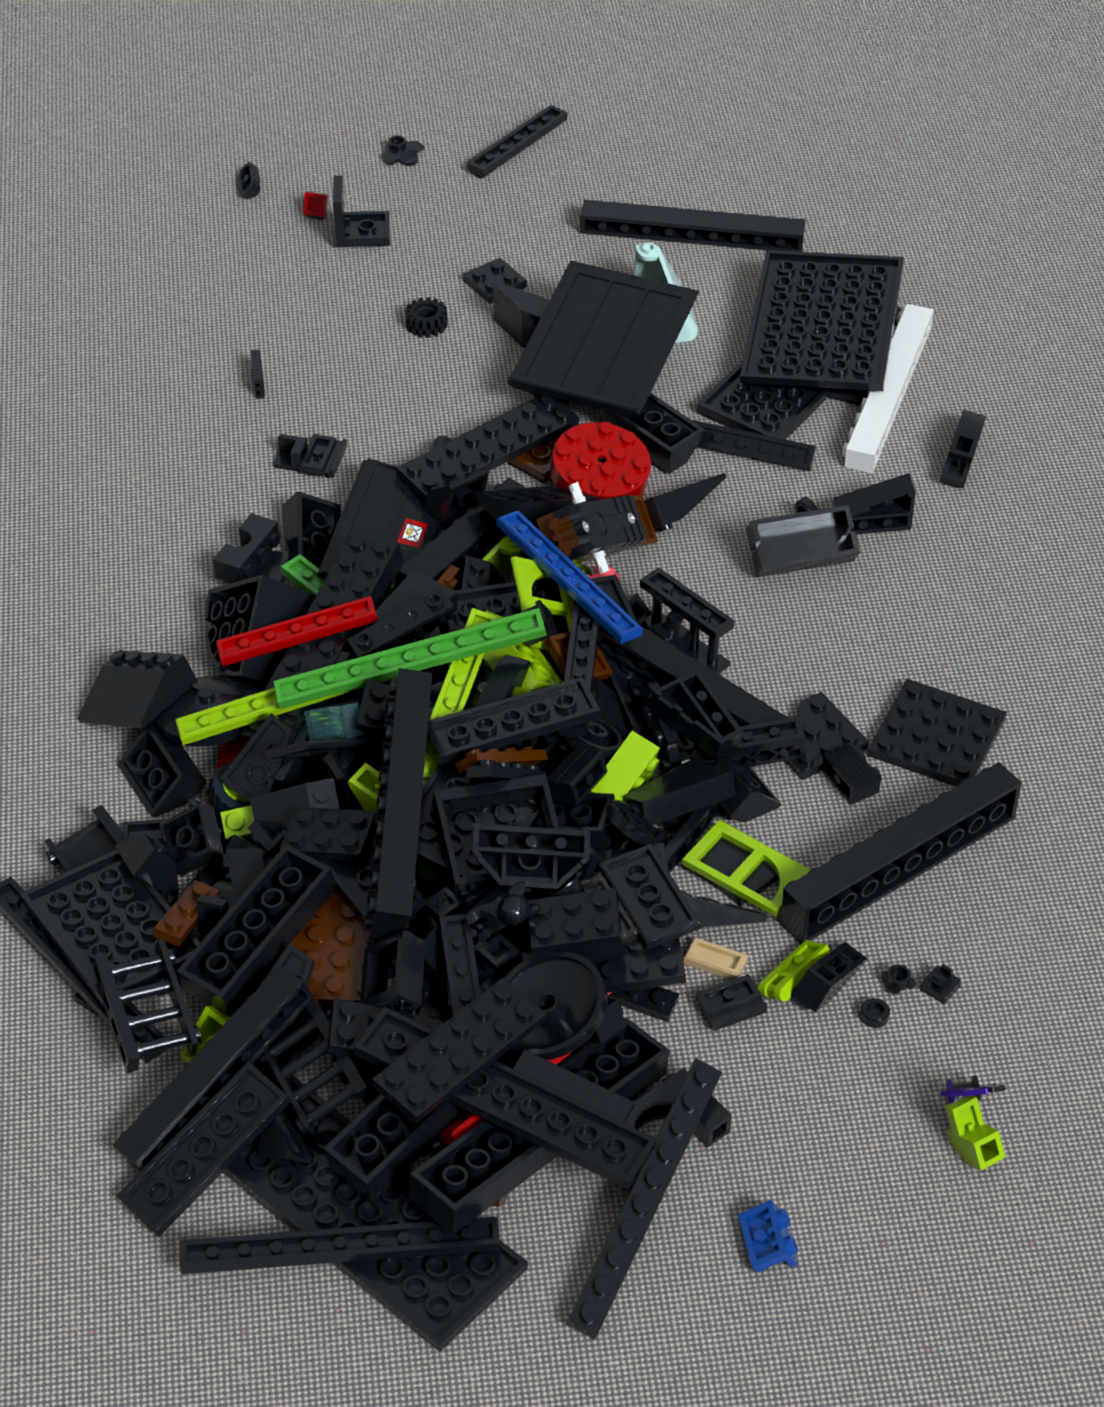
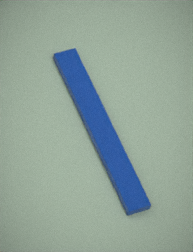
(569, 577)

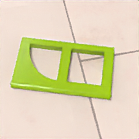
(525, 574)
(784, 866)

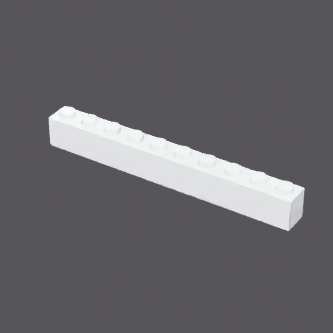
(882, 406)

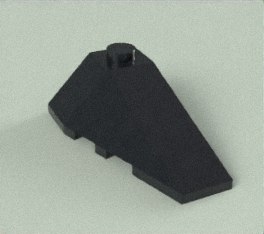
(677, 503)
(309, 525)
(715, 914)

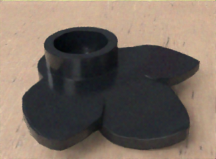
(401, 150)

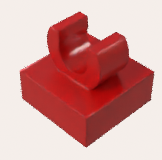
(315, 204)

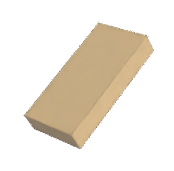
(715, 959)

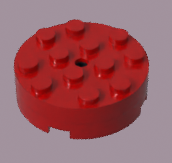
(602, 459)

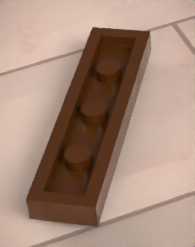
(523, 756)

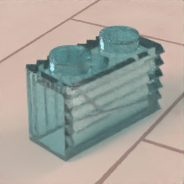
(333, 722)

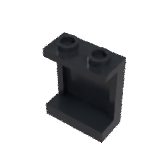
(86, 844)

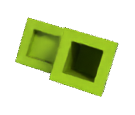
(969, 1135)

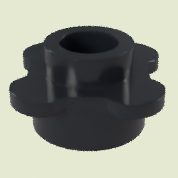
(896, 973)

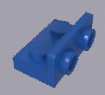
(768, 1236)

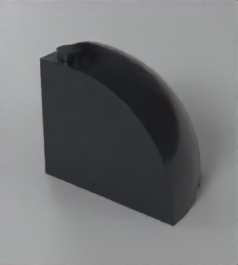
(247, 607)

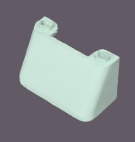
(653, 265)

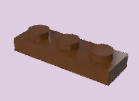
(183, 915)

